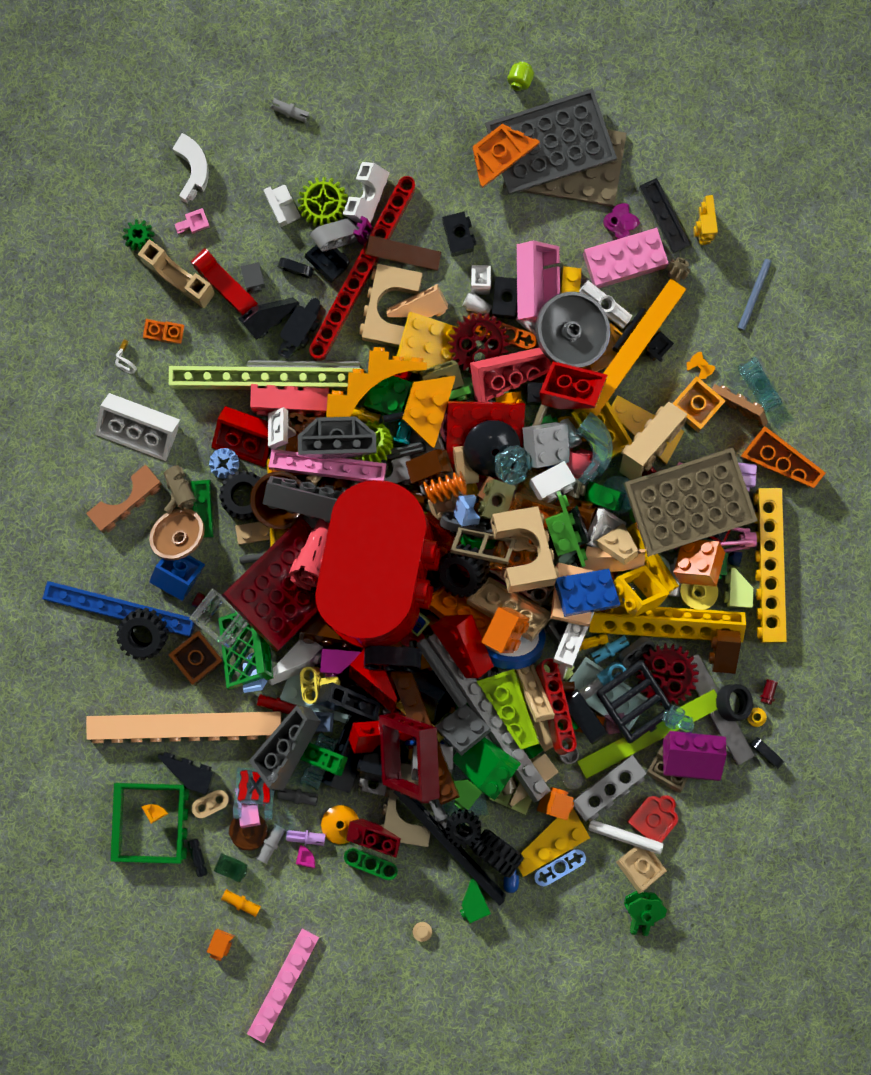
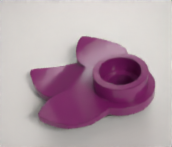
(624, 221)

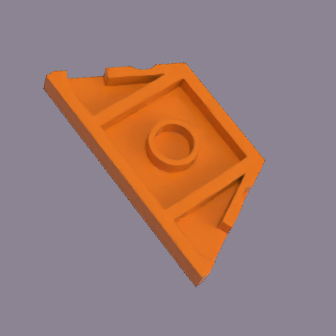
(500, 151)

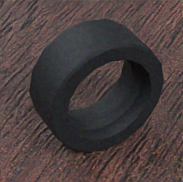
(745, 702)

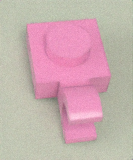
(194, 221)

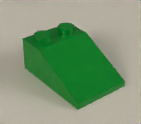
(487, 767)

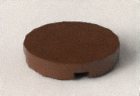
(257, 833)

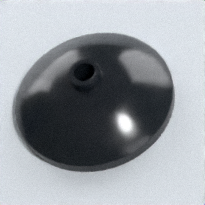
(483, 440)

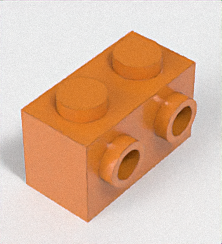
(556, 803)

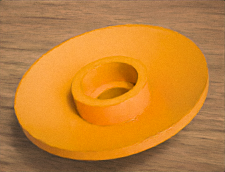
(330, 819)

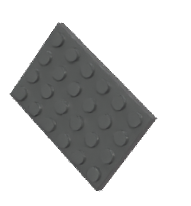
(569, 137)

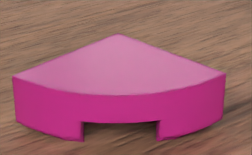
(305, 857)

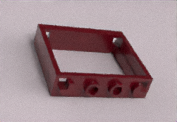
(426, 756)

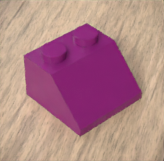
(336, 661)

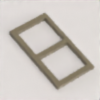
(480, 555)

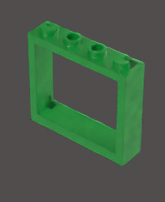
(117, 823)

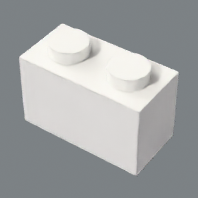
(551, 481)

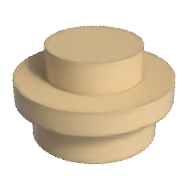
(422, 931)

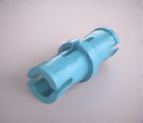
(610, 649)

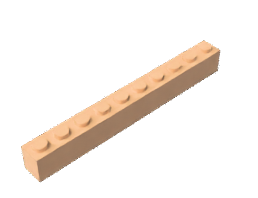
(182, 725)

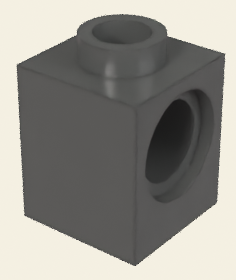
(253, 277)

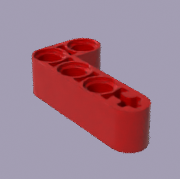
(223, 282)

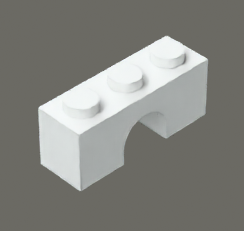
(373, 181)

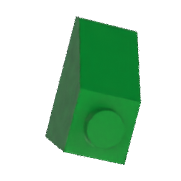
(604, 496)
(473, 903)

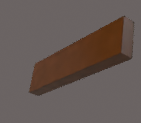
(402, 253)

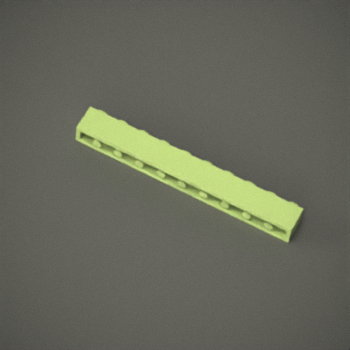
(242, 377)

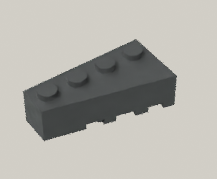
(301, 498)
(284, 748)

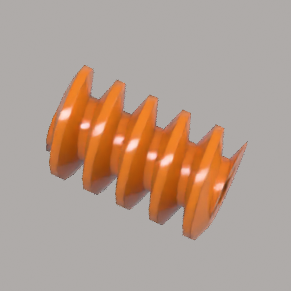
(445, 488)

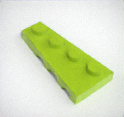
(509, 702)

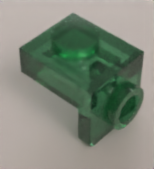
(231, 867)

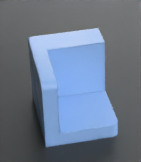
(465, 512)

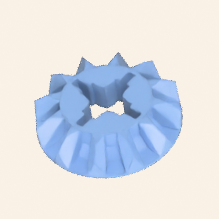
(233, 463)

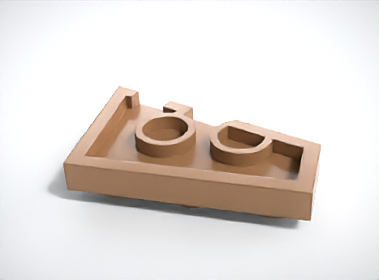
(745, 407)

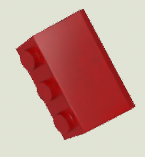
(243, 435)

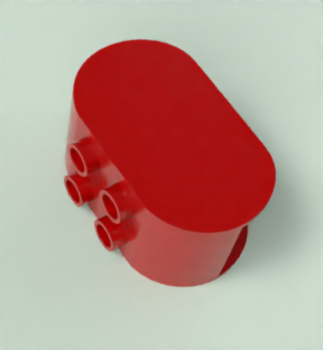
(376, 564)

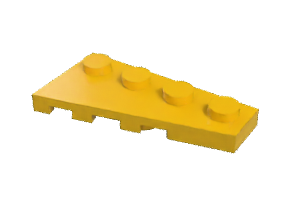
(654, 562)
(552, 842)

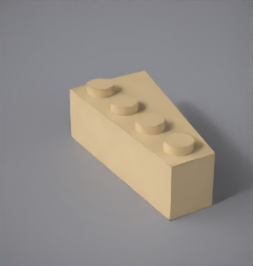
(652, 441)

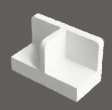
(282, 205)
(278, 429)

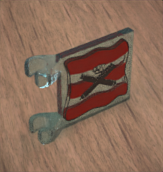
(252, 790)

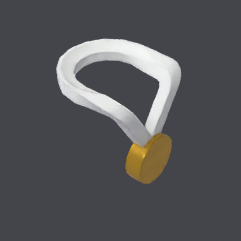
(122, 348)

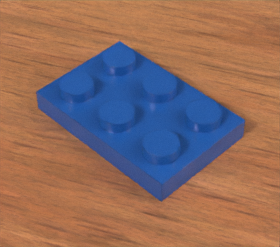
(586, 592)

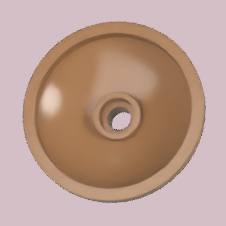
(176, 534)

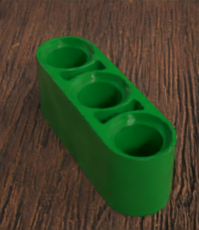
(378, 870)

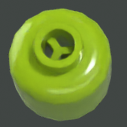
(520, 76)

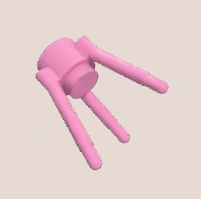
(746, 540)

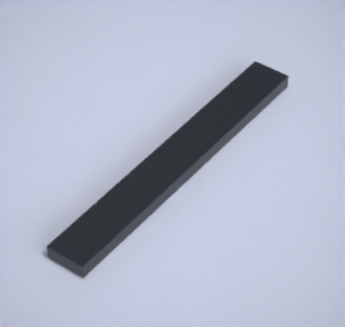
(457, 852)

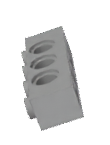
(636, 774)

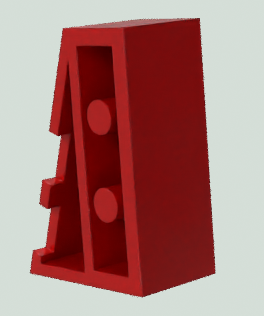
(464, 645)

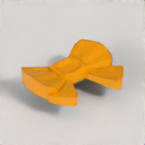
(697, 360)

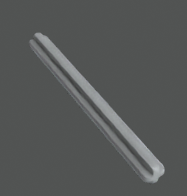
(322, 364)

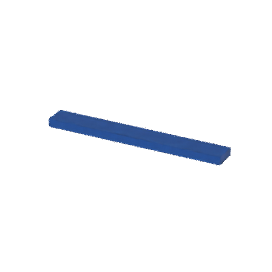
(111, 606)

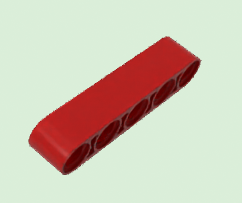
(563, 714)

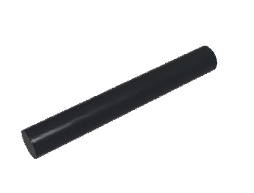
(629, 330)

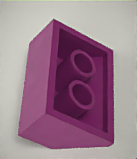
(694, 755)

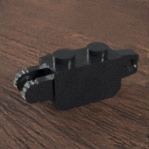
(298, 328)

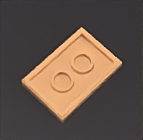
(556, 612)

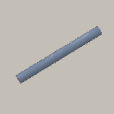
(754, 295)

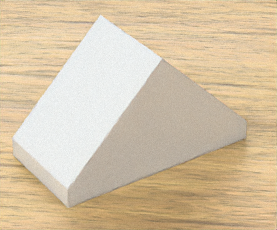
(481, 279)

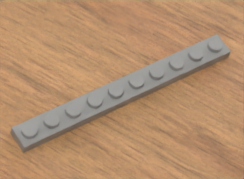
(478, 702)

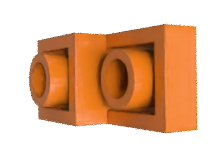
(163, 331)

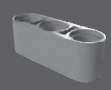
(334, 234)

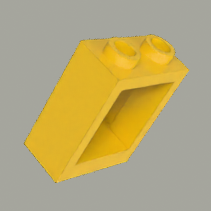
(647, 583)

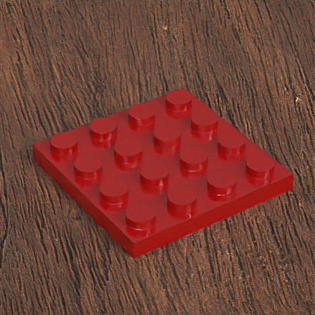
(466, 415)

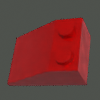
(571, 387)
(373, 682)

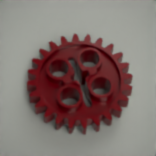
(467, 331)
(671, 656)

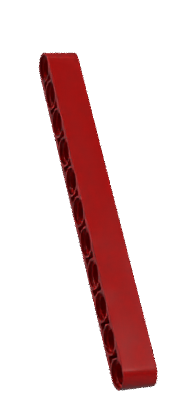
(361, 278)

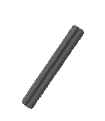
(442, 673)

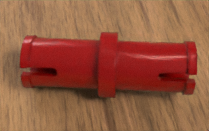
(275, 704)

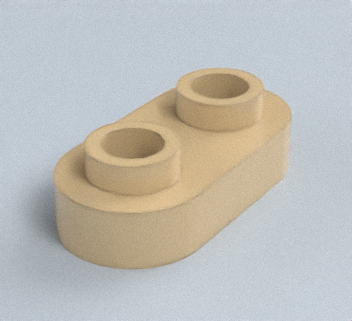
(210, 803)

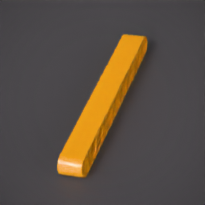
(638, 341)

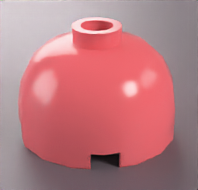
(579, 461)

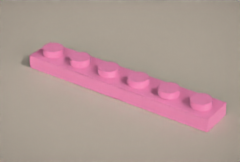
(332, 467)
(283, 985)

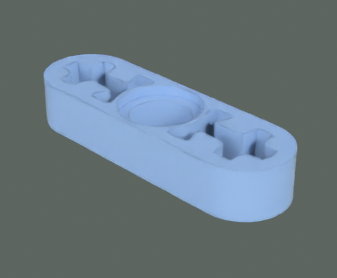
(561, 859)

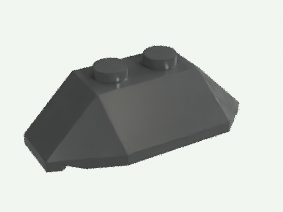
(336, 438)

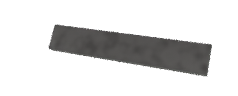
(735, 739)

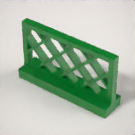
(261, 656)

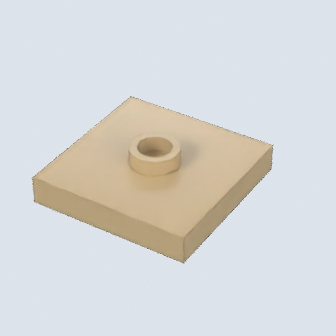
(641, 868)

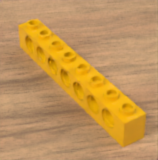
(773, 497)
(668, 623)

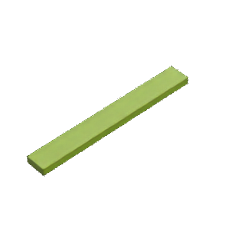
(621, 749)

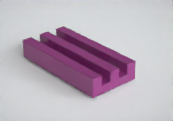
(361, 234)

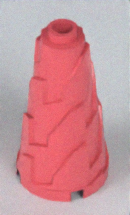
(307, 566)

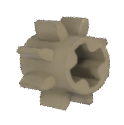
(678, 269)
(579, 490)

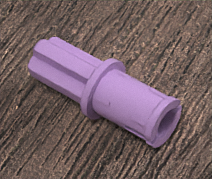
(305, 837)

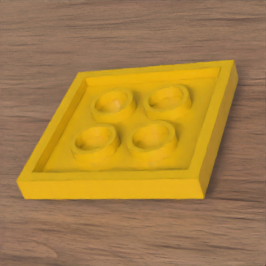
(426, 340)

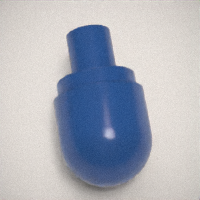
(511, 884)

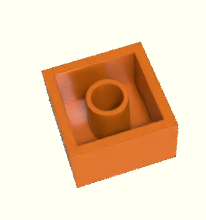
(700, 563)
(506, 630)

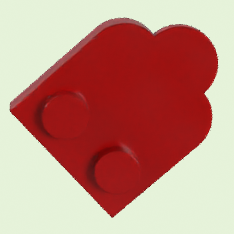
(655, 817)

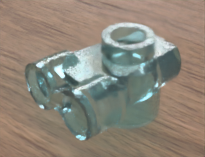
(676, 718)

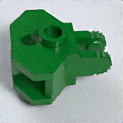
(644, 911)

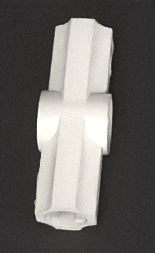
(614, 312)

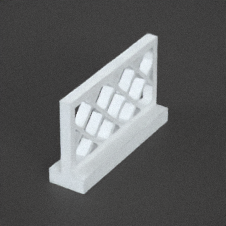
(570, 646)

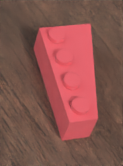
(502, 373)
(305, 401)

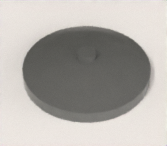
(572, 329)

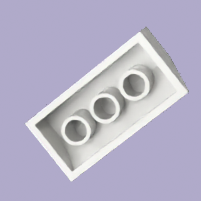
(136, 426)

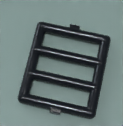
(611, 707)

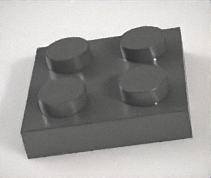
(463, 729)

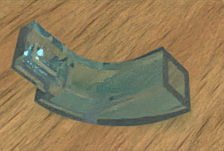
(600, 440)

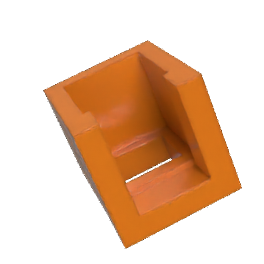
(220, 944)

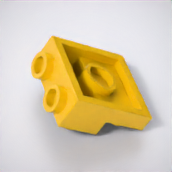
(706, 225)

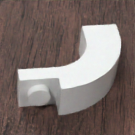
(193, 154)

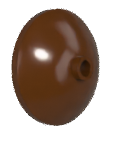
(267, 516)

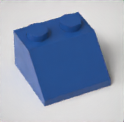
(177, 575)

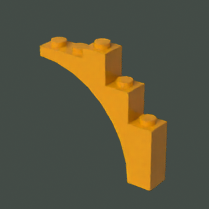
(360, 383)

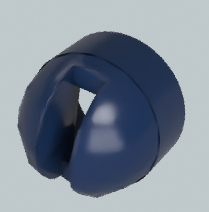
(735, 558)

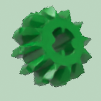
(142, 229)

